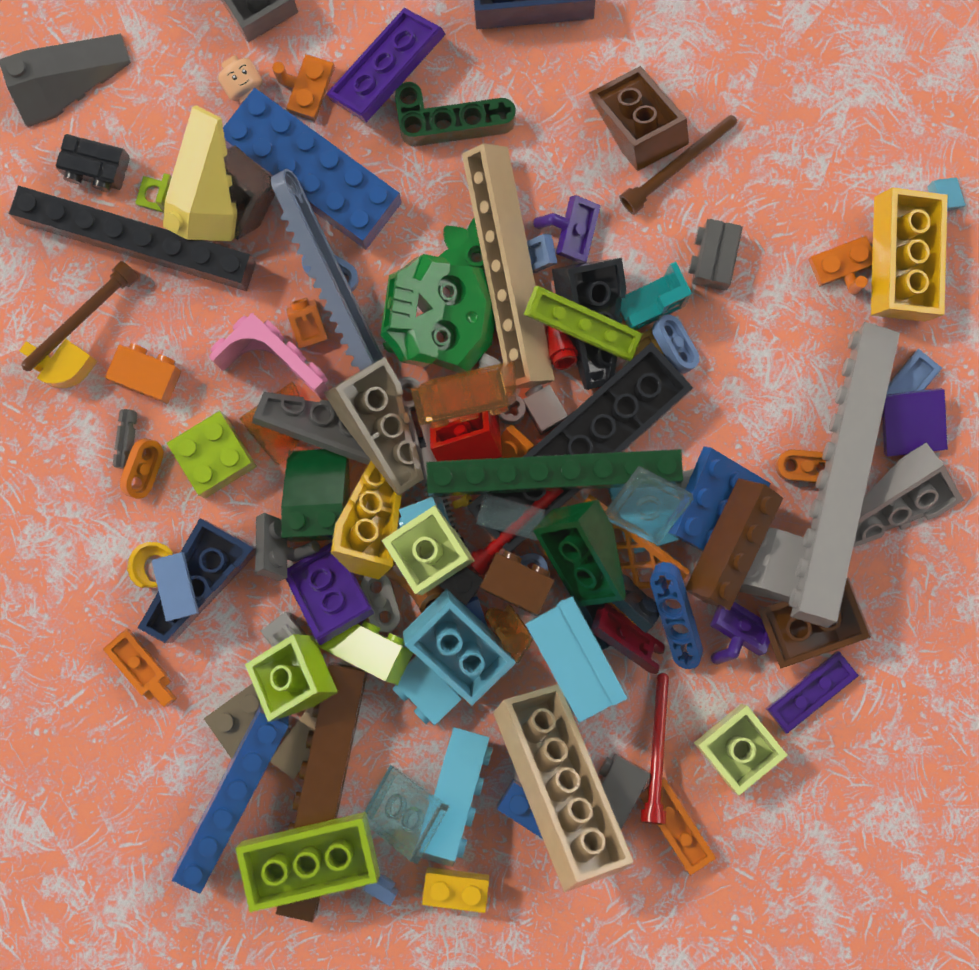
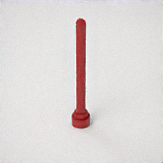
(484, 557)
(653, 810)

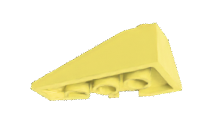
(198, 193)

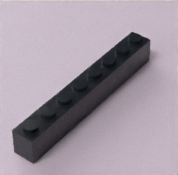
(132, 238)

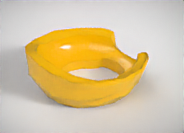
(137, 562)

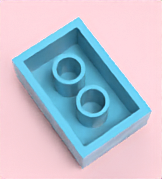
(458, 647)

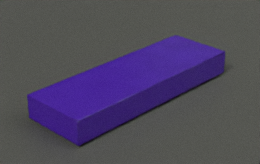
(812, 692)

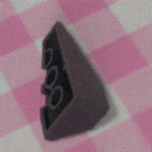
(601, 289)

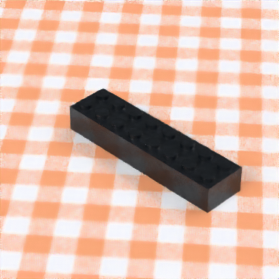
(606, 422)

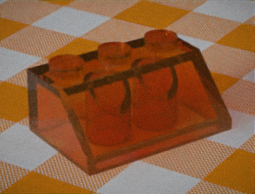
(465, 394)

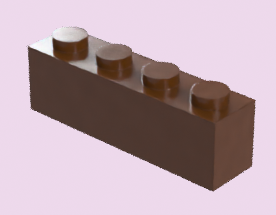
(734, 543)

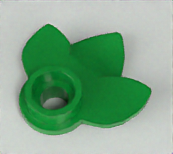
(462, 245)

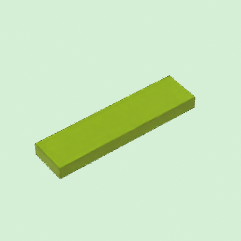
(582, 323)

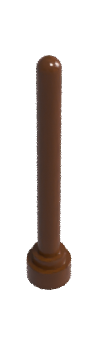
(635, 198)
(122, 276)

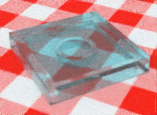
(648, 505)

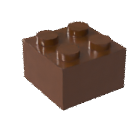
(517, 583)

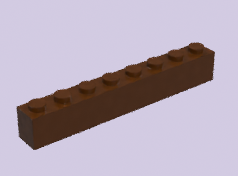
(327, 764)

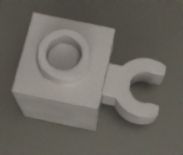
(281, 628)

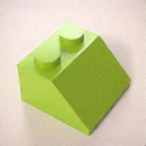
(291, 677)

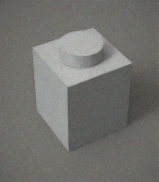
(544, 408)

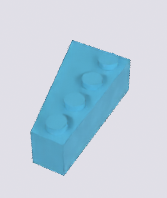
(456, 787)

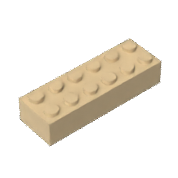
(562, 787)

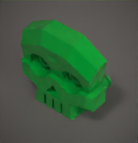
(462, 318)

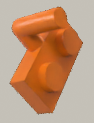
(307, 87)
(844, 263)

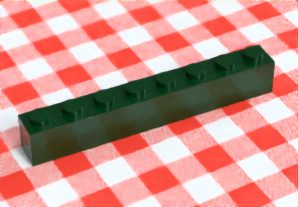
(548, 472)

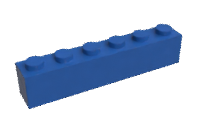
(229, 801)

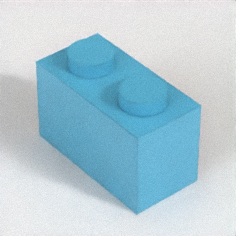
(427, 691)

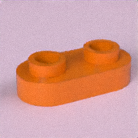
(804, 462)
(142, 469)

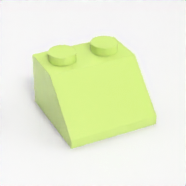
(427, 551)

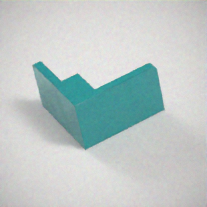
(656, 299)

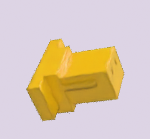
(463, 502)

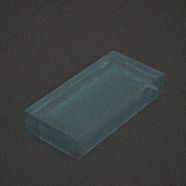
(509, 516)

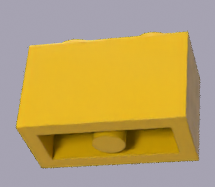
(455, 889)

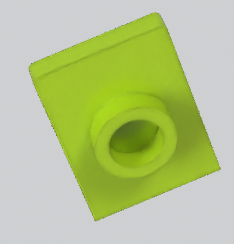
(148, 182)

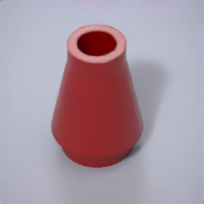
(561, 349)

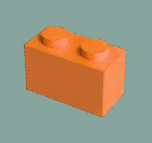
(143, 373)

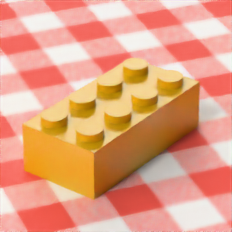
(909, 254)

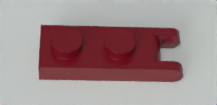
(626, 637)

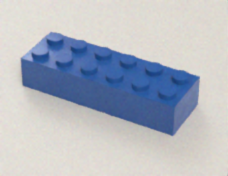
(332, 181)

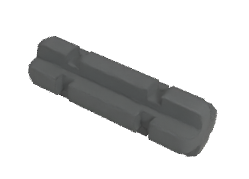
(124, 437)

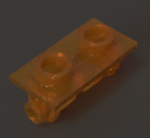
(510, 630)

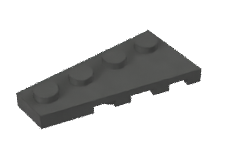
(308, 422)

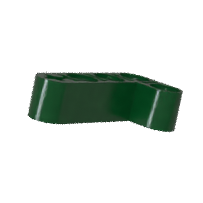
(455, 114)

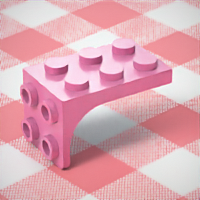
(252, 335)

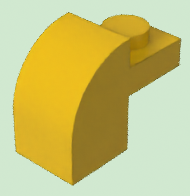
(65, 368)

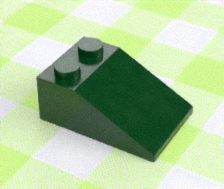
(314, 494)
(583, 552)

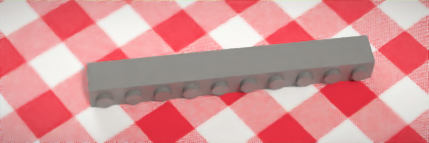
(845, 476)

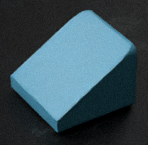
(951, 188)

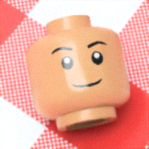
(239, 78)

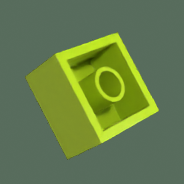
(211, 454)

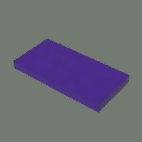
(385, 64)

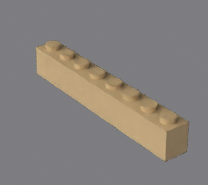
(507, 262)

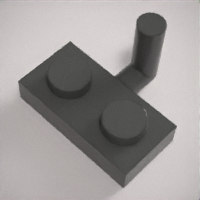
(273, 551)

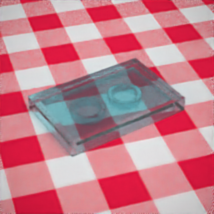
(405, 813)

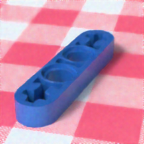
(672, 616)

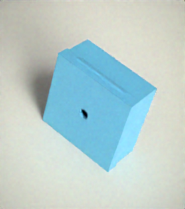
(576, 660)

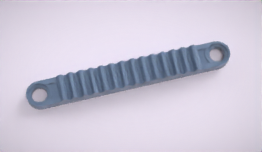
(325, 270)

